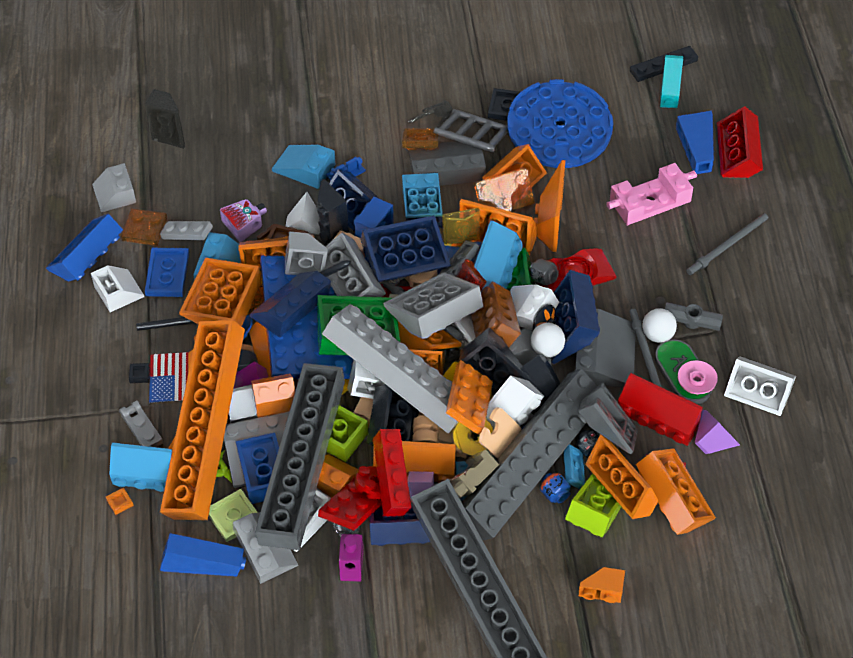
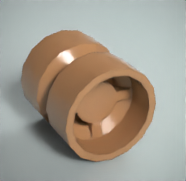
(425, 430)

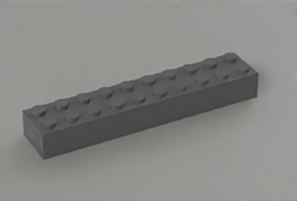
(529, 456)
(300, 457)
(474, 573)

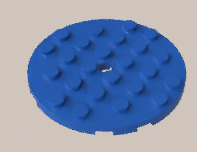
(580, 108)

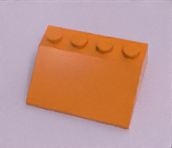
(521, 224)
(222, 292)

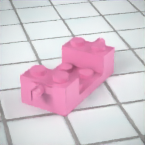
(668, 190)

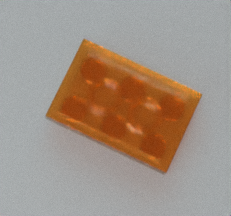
(506, 190)

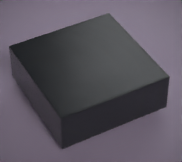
(139, 373)

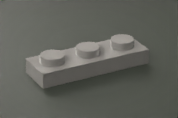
(186, 230)

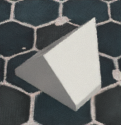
(304, 216)

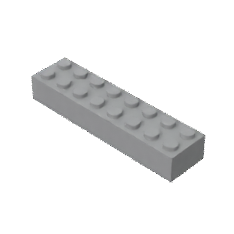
(392, 364)

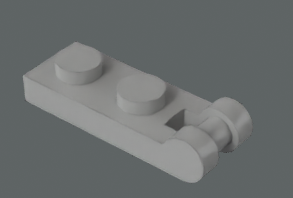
(141, 425)

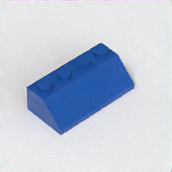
(85, 248)

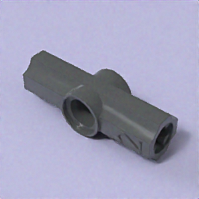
(695, 317)

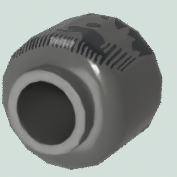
(544, 271)

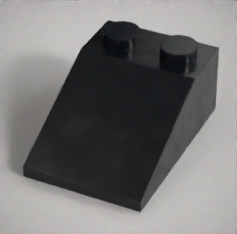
(493, 359)

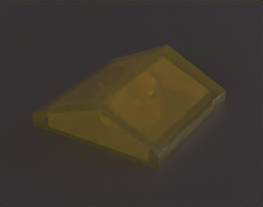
(461, 227)

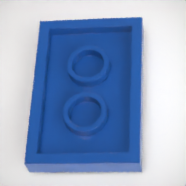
(167, 272)

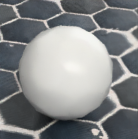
(659, 325)
(548, 339)

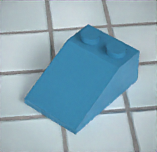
(306, 163)

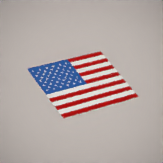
(168, 376)

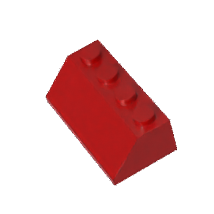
(739, 144)
(660, 409)

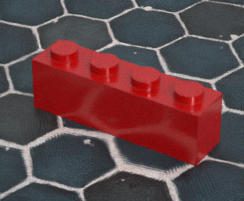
(391, 472)

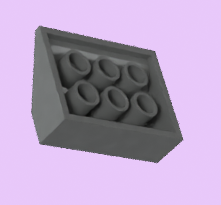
(451, 160)
(610, 354)

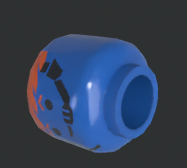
(555, 487)

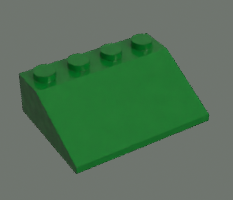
(370, 306)

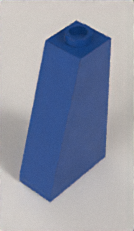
(201, 557)

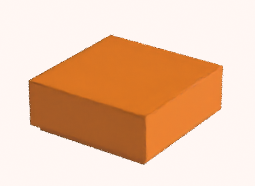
(119, 501)

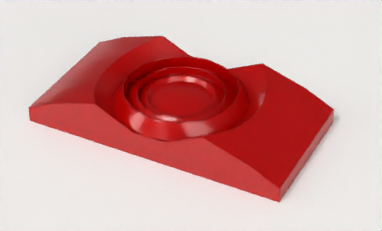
(586, 261)

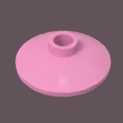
(697, 371)

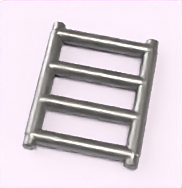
(471, 119)

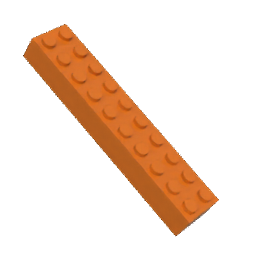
(202, 421)

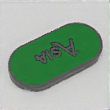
(669, 359)

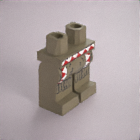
(478, 468)

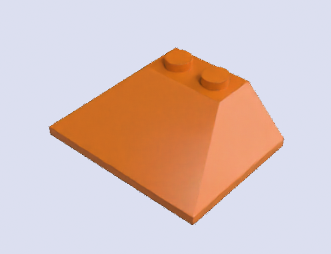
(549, 209)

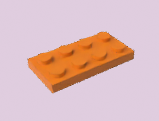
(469, 397)

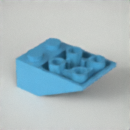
(421, 195)

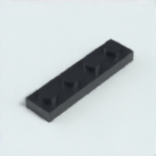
(656, 65)

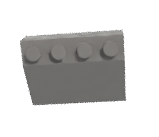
(435, 304)
(248, 429)

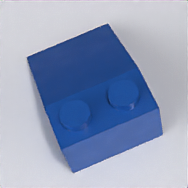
(257, 462)

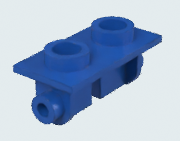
(353, 166)

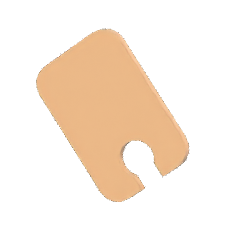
(503, 434)

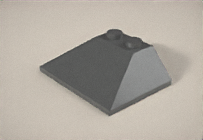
(608, 418)

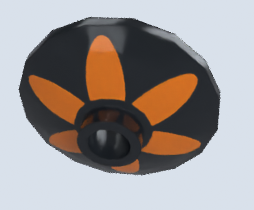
(546, 314)

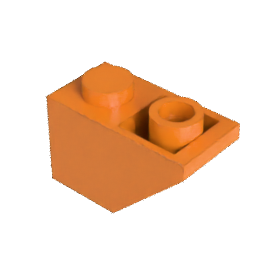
(603, 585)

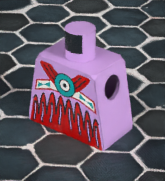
(242, 218)

